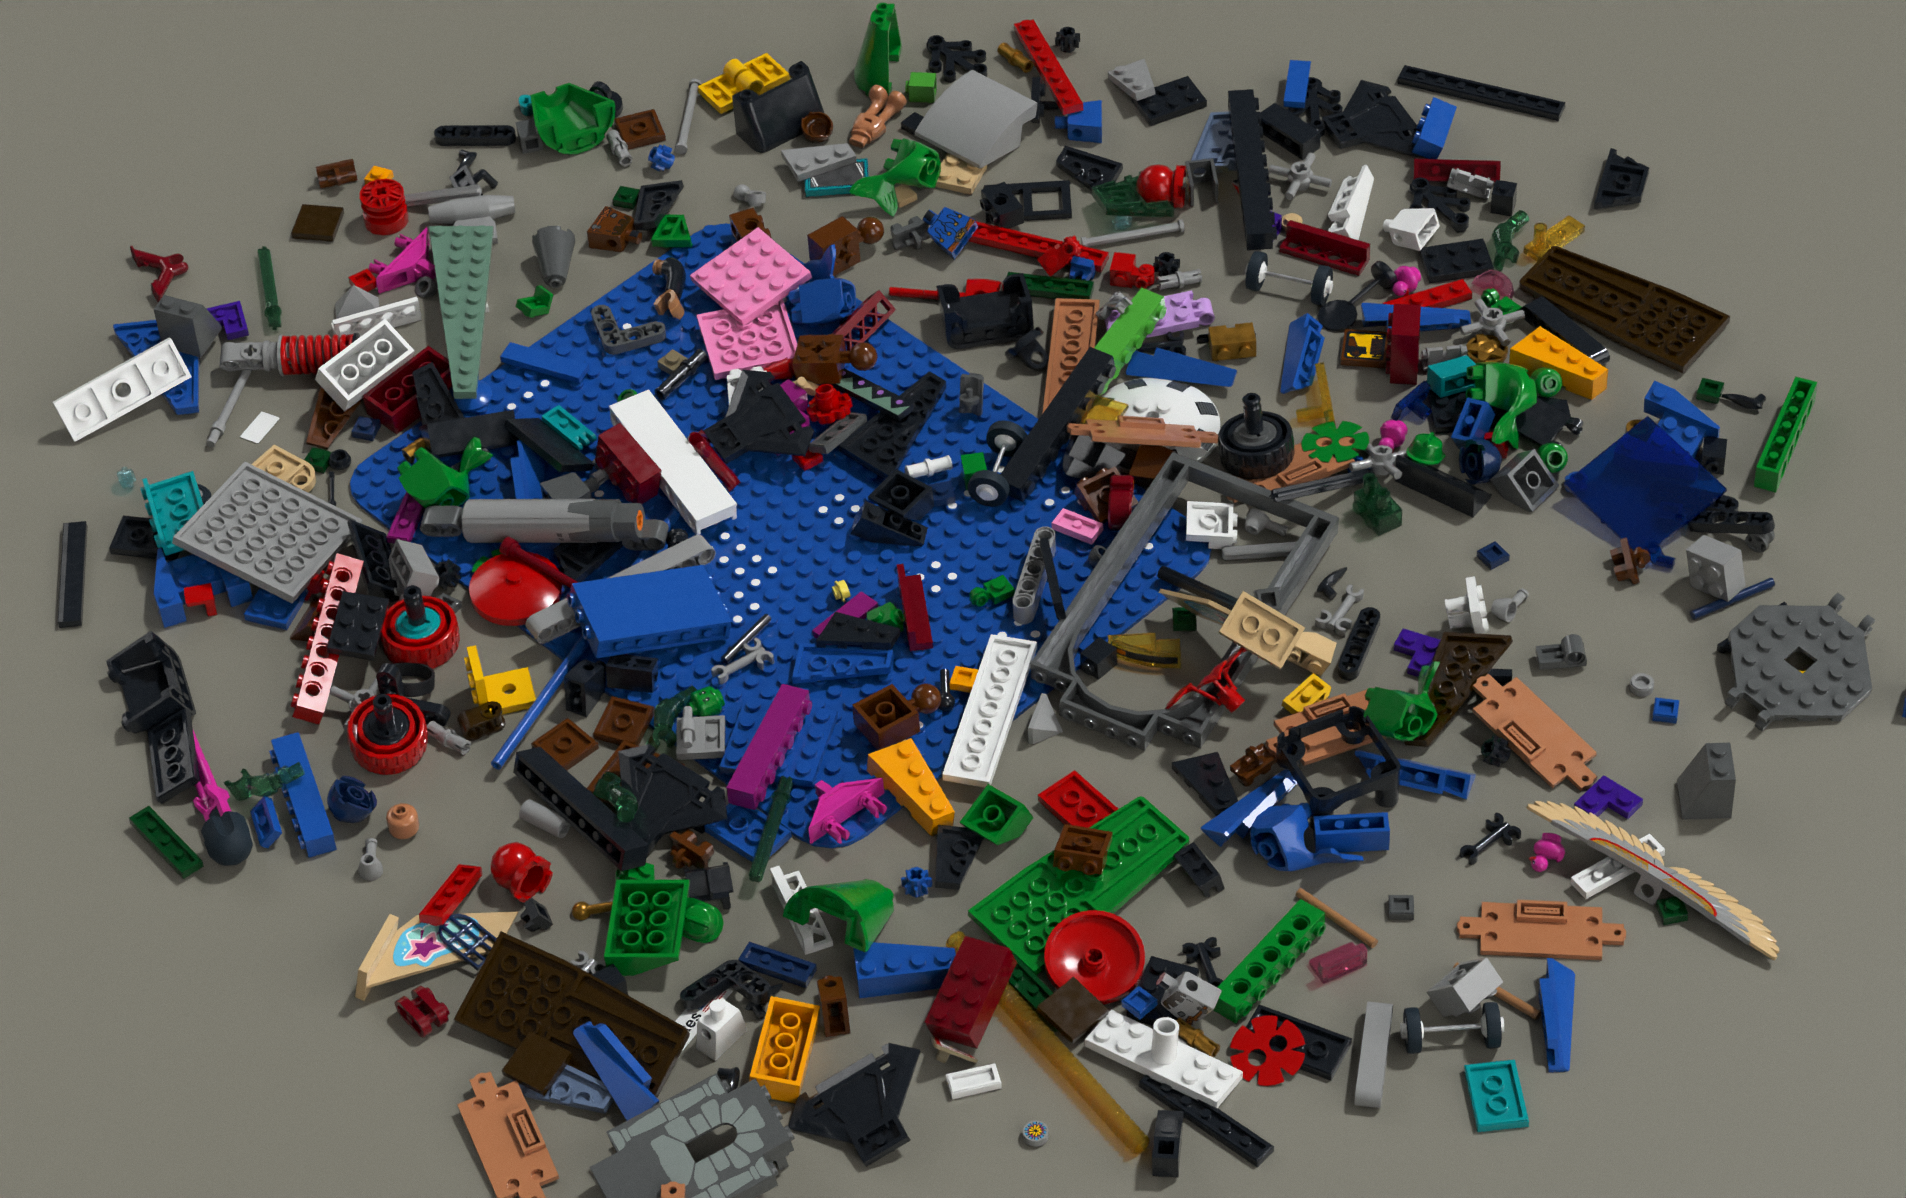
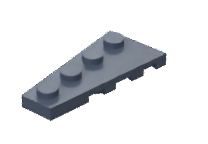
(575, 1090)

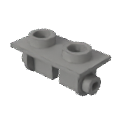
(1469, 184)
(1436, 355)

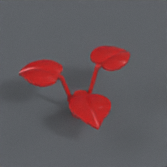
(1227, 695)

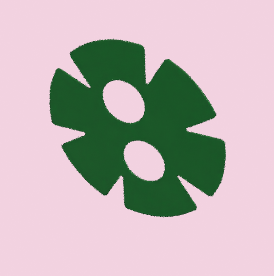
(1341, 452)

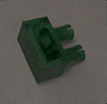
(1377, 506)

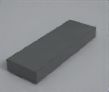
(837, 433)

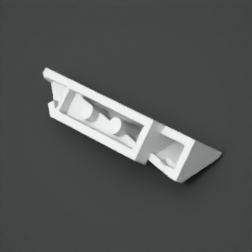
(1351, 204)

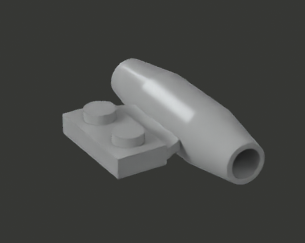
(472, 211)

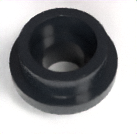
(339, 459)

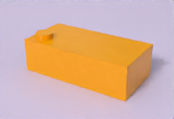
(785, 1047)

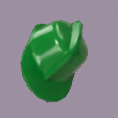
(1426, 449)
(702, 921)

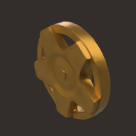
(1486, 348)

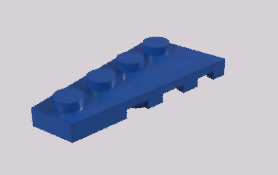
(838, 663)

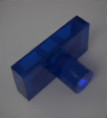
(1414, 403)

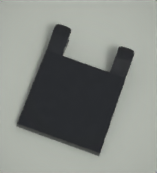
(1544, 422)

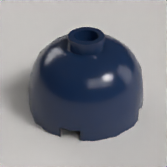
(1479, 460)
(350, 800)

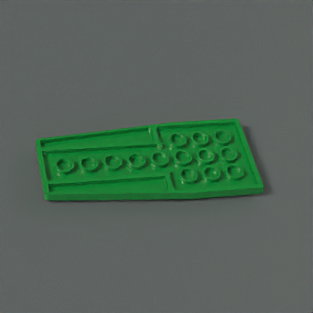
(1041, 895)

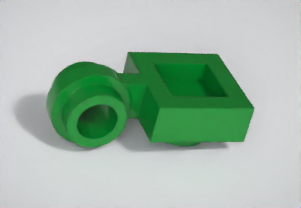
(1506, 305)
(995, 589)

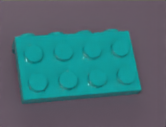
(172, 506)

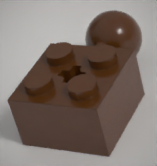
(846, 240)
(824, 357)
(891, 718)

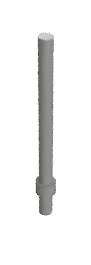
(219, 426)

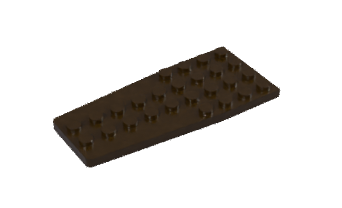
(1625, 307)
(541, 993)

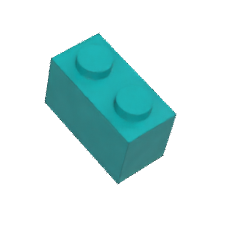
(1450, 376)

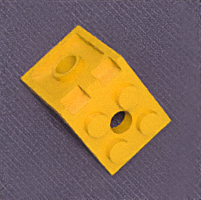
(493, 686)

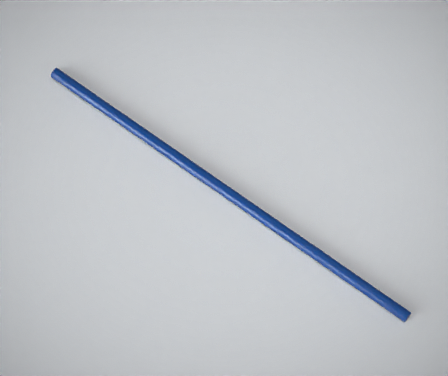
(558, 677)

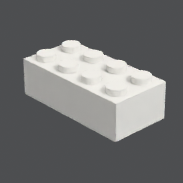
(364, 364)

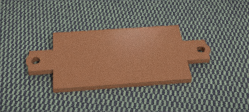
(1142, 431)
(1304, 467)
(1534, 732)
(1325, 742)
(1541, 930)
(507, 1139)

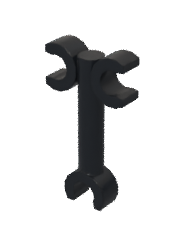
(1173, 344)
(1497, 830)
(1203, 952)

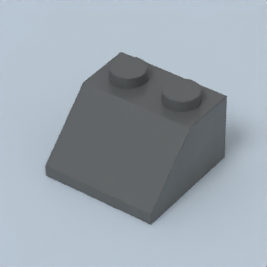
(1525, 481)

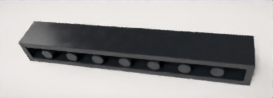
(1050, 431)
(581, 809)

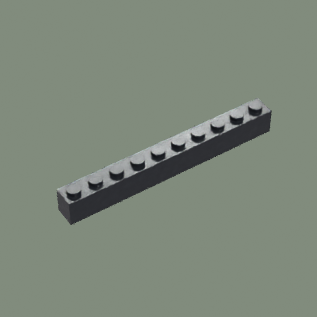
(1251, 171)

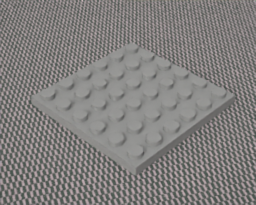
(266, 532)

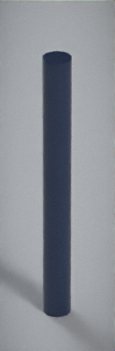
(1744, 593)

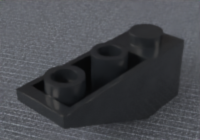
(885, 527)
(1167, 1143)

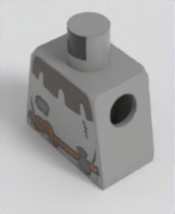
(1188, 996)

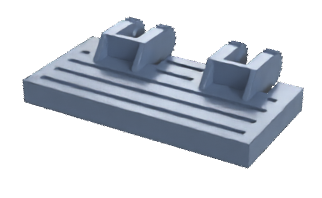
(1216, 143)

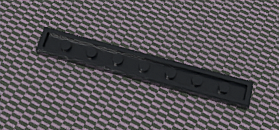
(1481, 92)

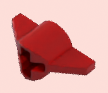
(315, 585)

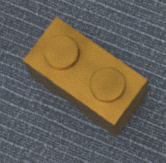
(1232, 342)

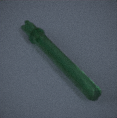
(272, 308)
(780, 799)

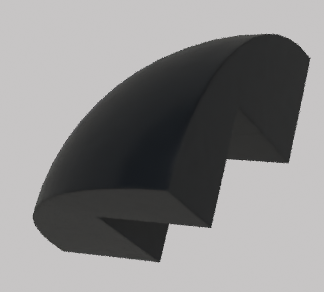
(1086, 457)

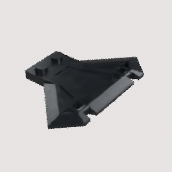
(1373, 120)
(759, 421)
(667, 795)
(861, 1104)

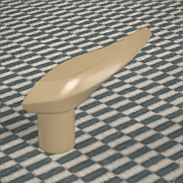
(808, 386)

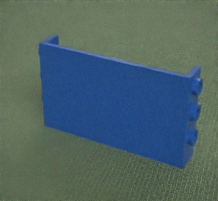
(649, 611)

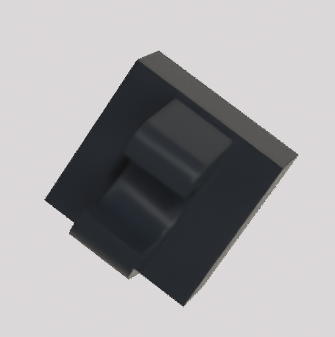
(536, 915)

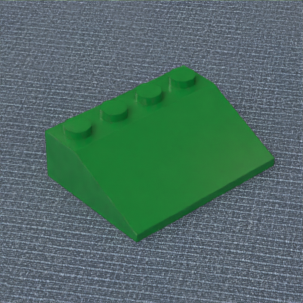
(646, 924)

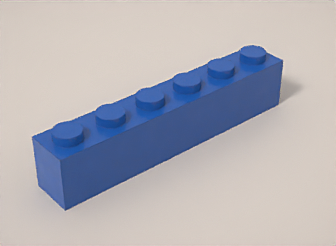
(303, 797)

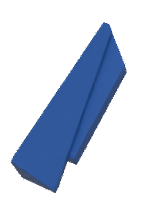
(1430, 319)
(1302, 353)
(1179, 367)
(527, 473)
(1423, 775)
(1242, 814)
(1556, 1009)
(617, 1069)

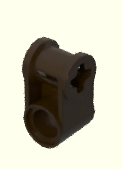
(479, 722)

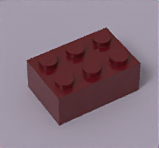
(1404, 344)
(627, 465)

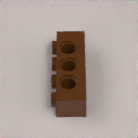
(745, 222)

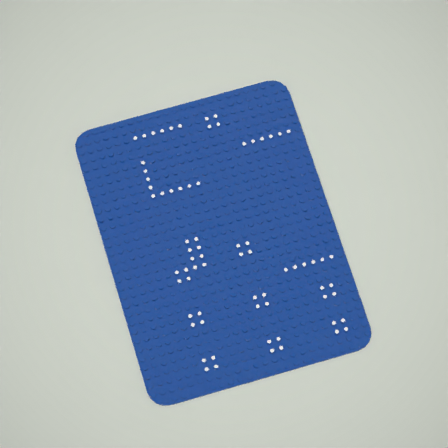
(797, 530)

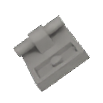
(700, 736)

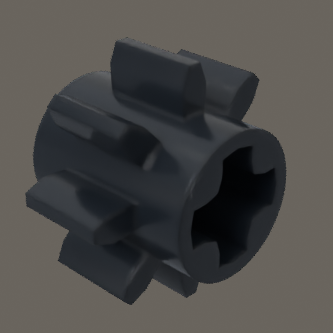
(1067, 39)
(1166, 264)
(448, 574)
(1495, 751)

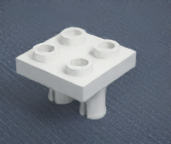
(1472, 604)

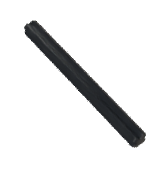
(1318, 486)

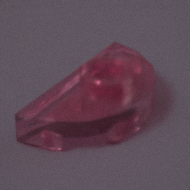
(1497, 281)

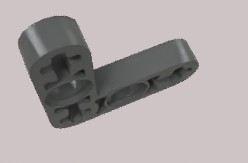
(621, 338)

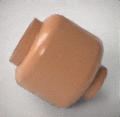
(402, 821)

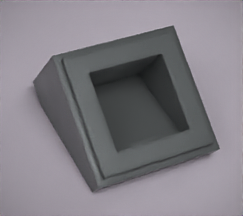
(1270, 597)

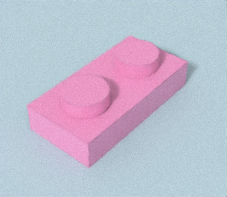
(1077, 526)

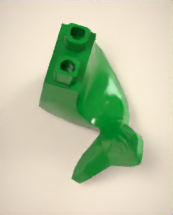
(913, 166)
(1505, 388)
(437, 484)
(1400, 713)

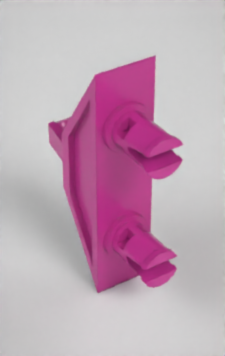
(407, 266)
(842, 802)

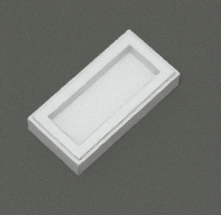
(973, 1081)

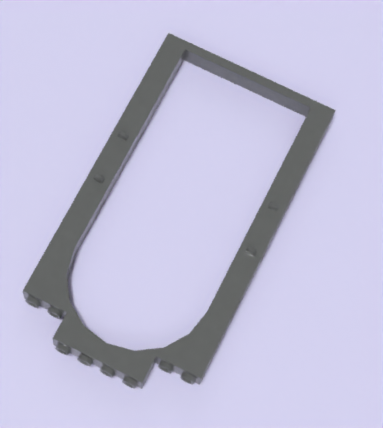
(1196, 717)

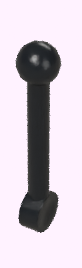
(332, 478)

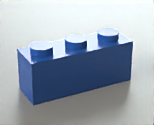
(1433, 128)
(1352, 832)

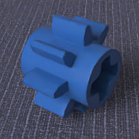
(661, 157)
(916, 882)

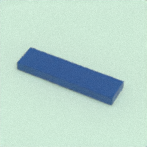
(544, 362)

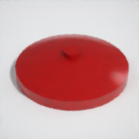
(511, 590)
(1098, 952)

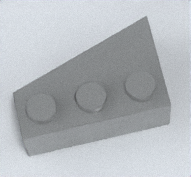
(412, 567)

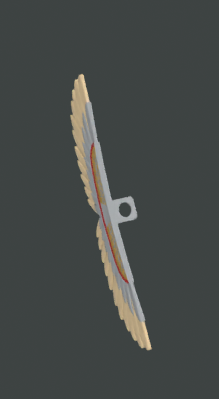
(1639, 856)

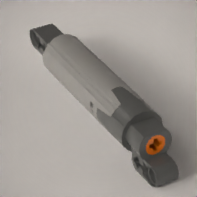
(547, 522)

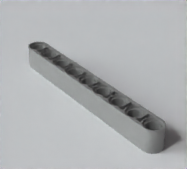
(560, 618)

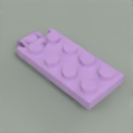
(1180, 315)

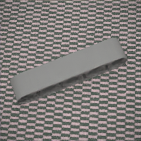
(1032, 578)
(1373, 1054)

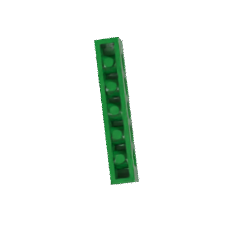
(1785, 434)
(1269, 960)

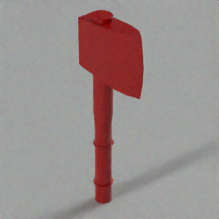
(973, 287)

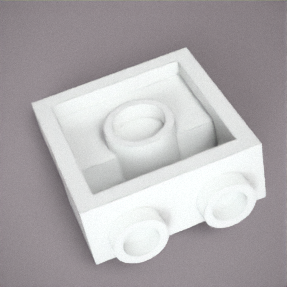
(1211, 523)

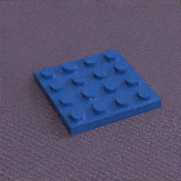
(809, 745)

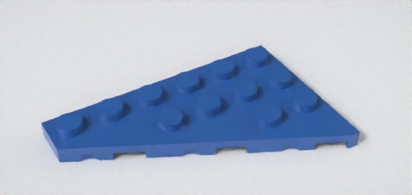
(145, 334)

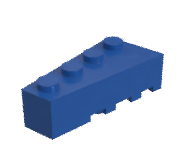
(901, 968)

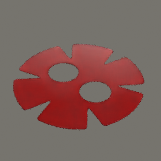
(1264, 1030)

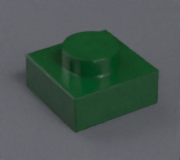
(626, 197)
(1710, 390)
(318, 459)
(1183, 620)
(1672, 910)

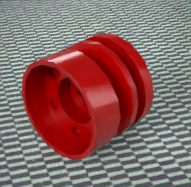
(383, 206)

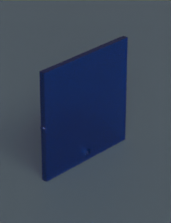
(1645, 486)

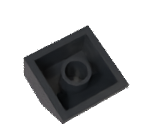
(903, 496)

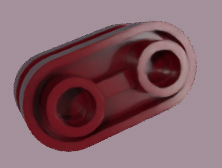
(424, 1000)

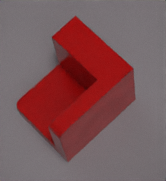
(201, 595)

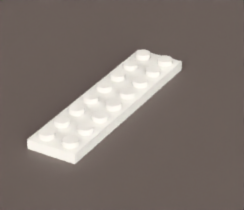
(989, 711)

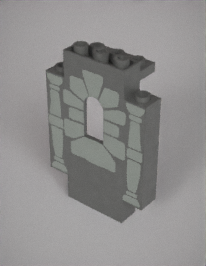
(654, 1148)

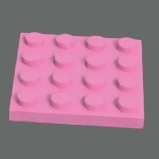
(750, 276)
(742, 347)

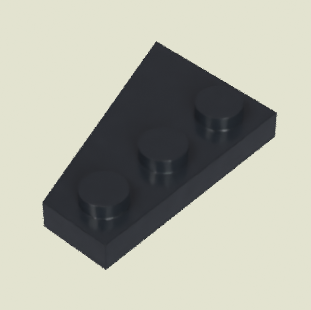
(1087, 167)
(654, 203)
(433, 396)
(851, 630)
(1208, 779)
(954, 855)

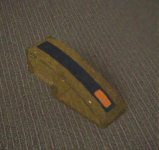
(1146, 650)

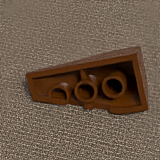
(327, 420)

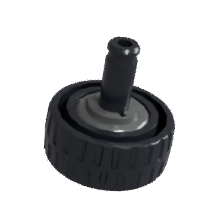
(1255, 442)

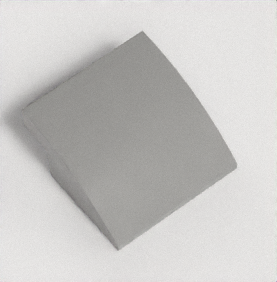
(977, 119)

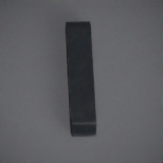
(1545, 314)

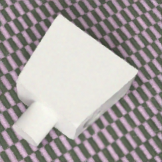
(1412, 227)
(719, 1028)

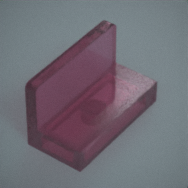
(1339, 961)

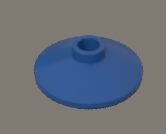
(484, 396)

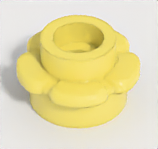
(841, 590)

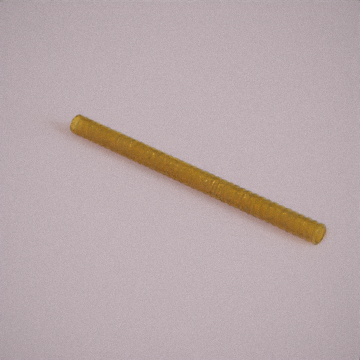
(1067, 1064)

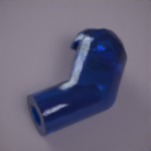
(1658, 557)

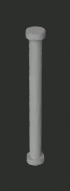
(681, 147)
(1138, 233)

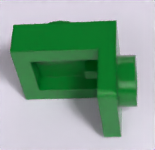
(536, 305)
(887, 615)
(640, 873)

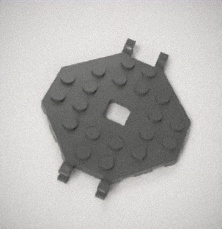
(1826, 689)

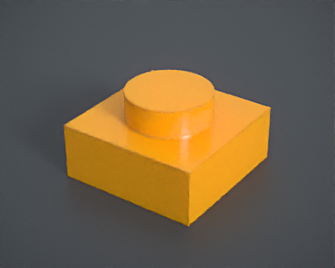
(378, 173)
(963, 679)

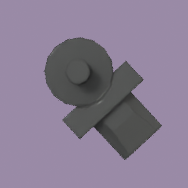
(910, 234)
(971, 393)

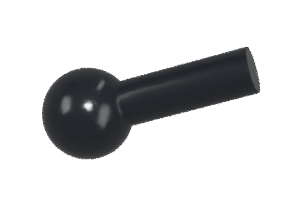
(947, 699)

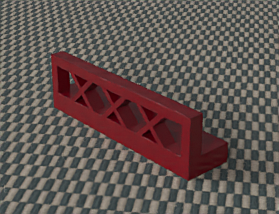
(1441, 168)
(1328, 245)
(858, 315)
(914, 610)

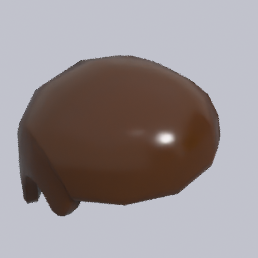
(816, 127)

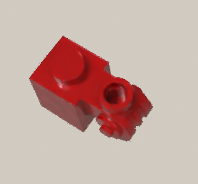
(1059, 255)
(1125, 273)

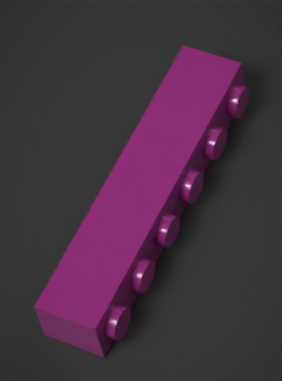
(769, 747)

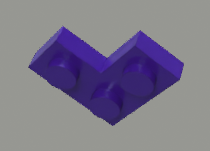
(232, 319)
(1419, 646)
(1611, 795)

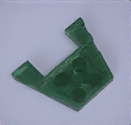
(1124, 200)

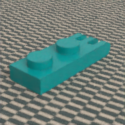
(568, 427)

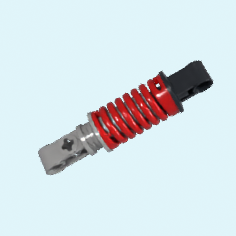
(288, 354)

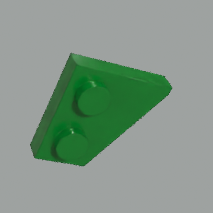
(672, 232)

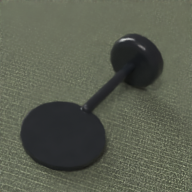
(1341, 314)

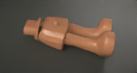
(867, 125)

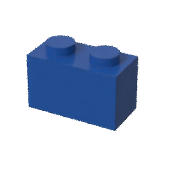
(1472, 422)

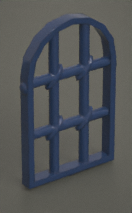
(464, 929)

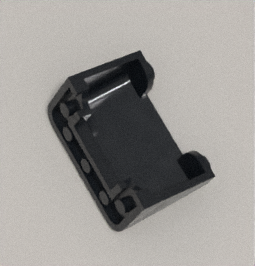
(776, 115)
(987, 316)
(151, 682)

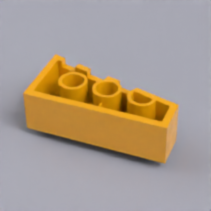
(1577, 370)
(912, 784)

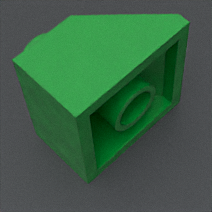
(997, 816)

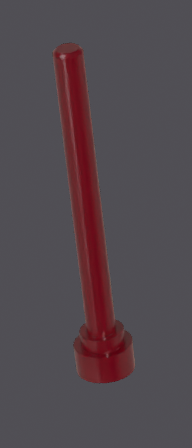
(511, 547)

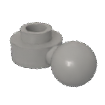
(754, 197)

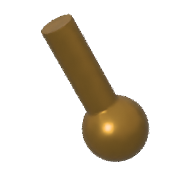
(583, 910)

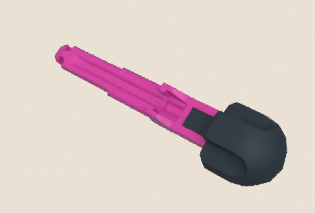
(224, 831)

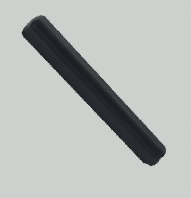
(1196, 587)

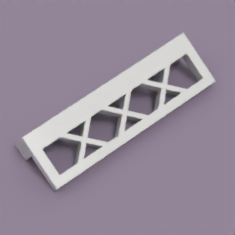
(395, 313)
(803, 932)

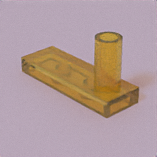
(1558, 235)
(1324, 410)

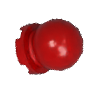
(1162, 184)
(520, 870)

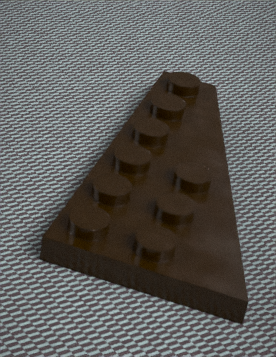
(1462, 661)

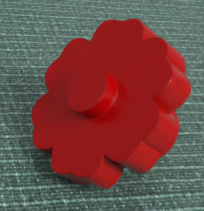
(829, 405)

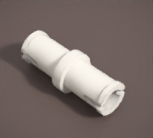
(929, 467)

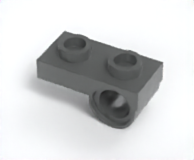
(1564, 655)

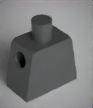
(568, 487)

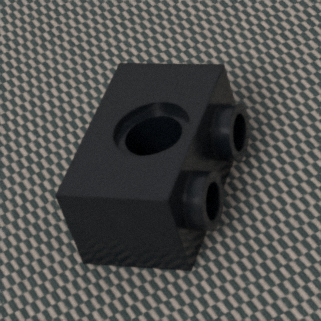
(1002, 206)

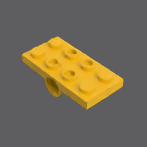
(757, 75)

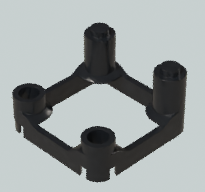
(1323, 800)

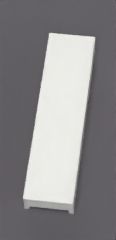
(684, 473)

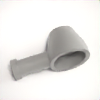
(1258, 520)
(1506, 607)
(370, 866)

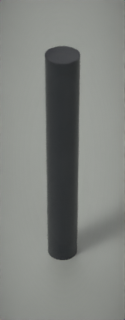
(746, 638)

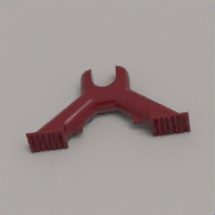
(169, 266)
(703, 448)

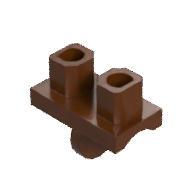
(336, 173)
(1639, 558)
(1254, 763)
(687, 853)

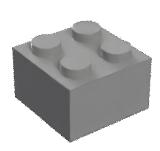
(1715, 568)
(1465, 987)

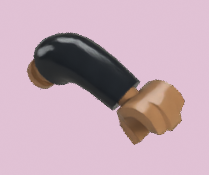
(675, 276)

